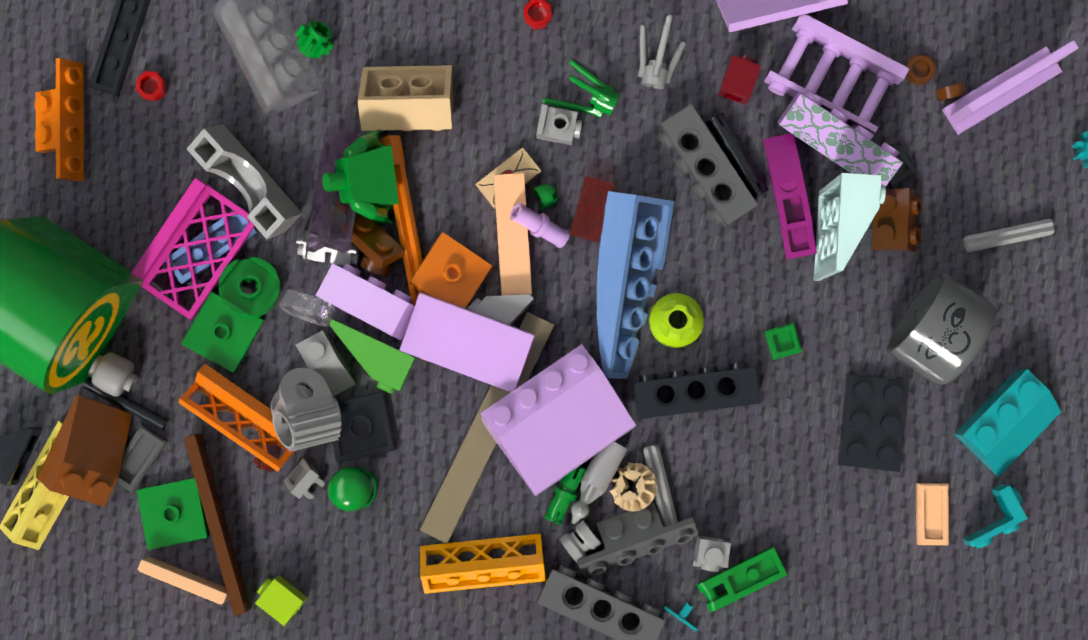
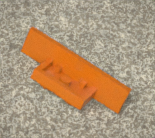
(62, 120)

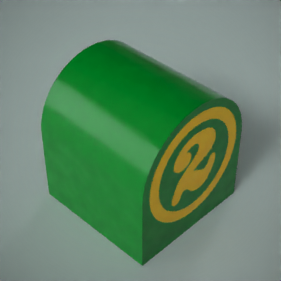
(57, 302)

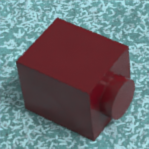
(739, 79)

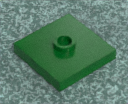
(221, 334)
(172, 514)

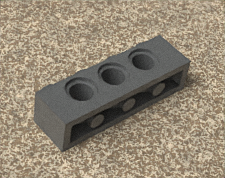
(689, 123)
(553, 597)

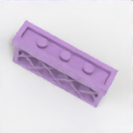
(1006, 88)

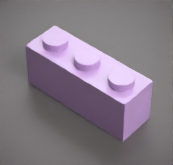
(367, 300)

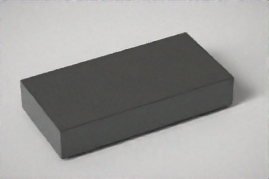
(139, 457)

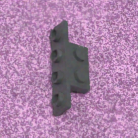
(634, 536)

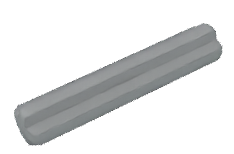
(1008, 235)
(663, 495)

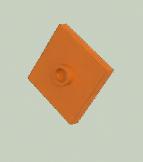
(450, 272)

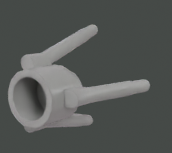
(655, 72)

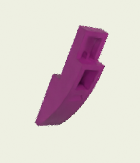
(790, 195)

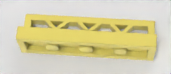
(38, 513)

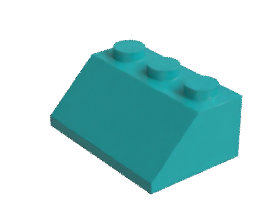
(1009, 421)

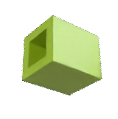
(280, 599)

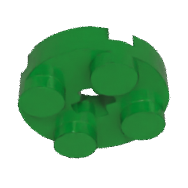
(252, 304)

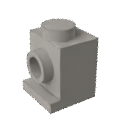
(547, 130)
(711, 553)

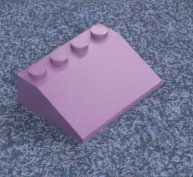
(557, 420)

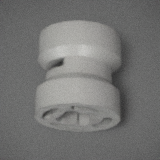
(575, 546)

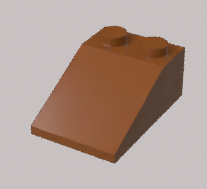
(87, 451)

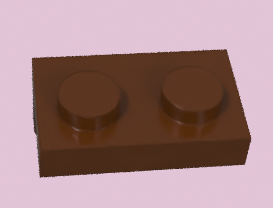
(896, 221)

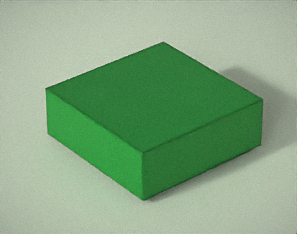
(783, 341)

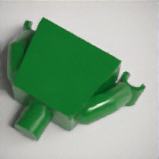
(366, 178)

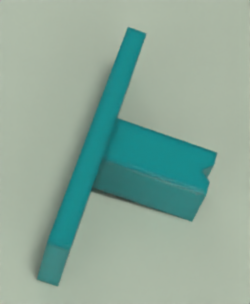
(682, 615)

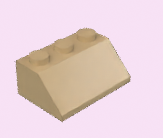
(406, 98)

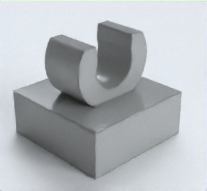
(302, 478)

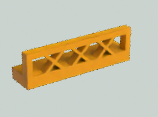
(482, 569)

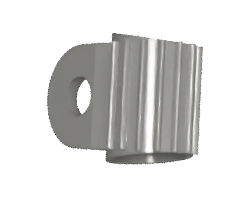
(305, 416)

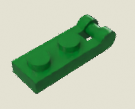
(742, 579)

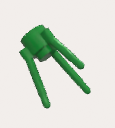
(603, 96)

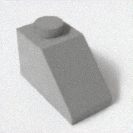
(502, 308)
(323, 357)

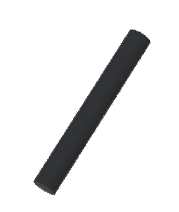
(129, 406)

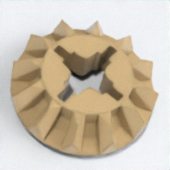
(646, 487)

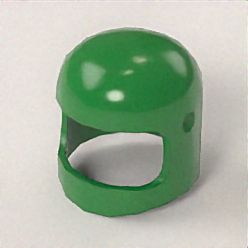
(351, 489)

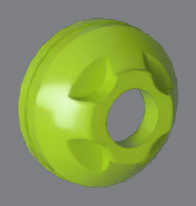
(664, 331)

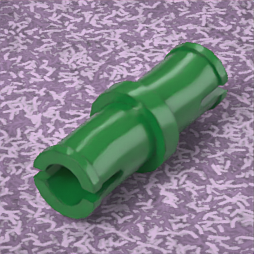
(564, 495)

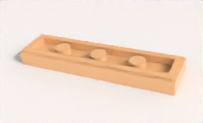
(512, 237)

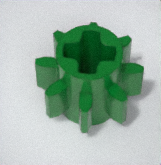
(314, 39)

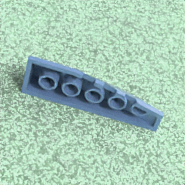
(629, 251)

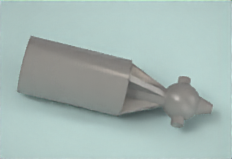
(597, 478)

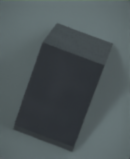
(15, 453)

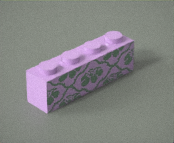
(838, 140)

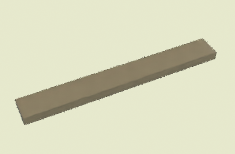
(477, 448)

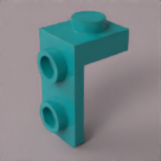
(1010, 504)

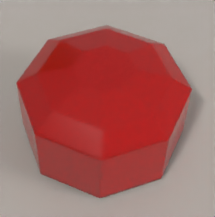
(537, 14)
(151, 86)

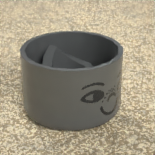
(942, 329)

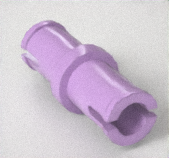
(539, 225)

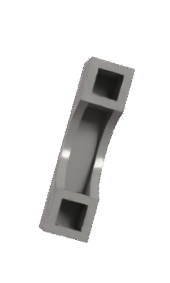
(224, 155)

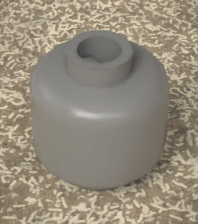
(113, 374)

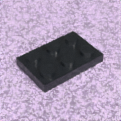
(873, 423)

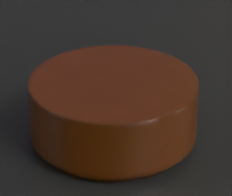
(920, 69)
(951, 91)
(369, 265)

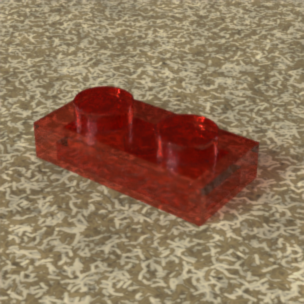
(591, 209)

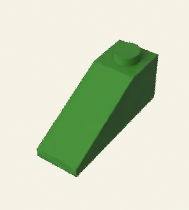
(378, 359)

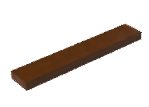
(217, 524)

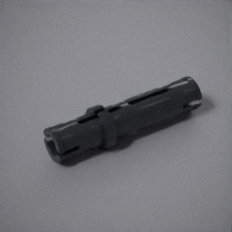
(736, 154)

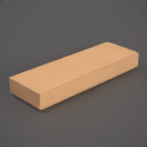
(183, 580)

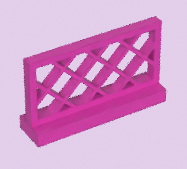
(174, 230)

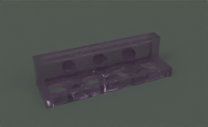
(330, 219)

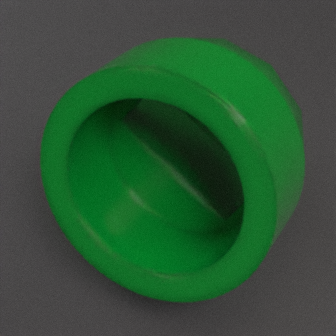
(547, 195)

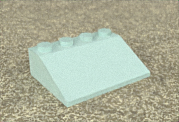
(843, 217)

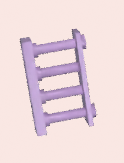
(860, 59)

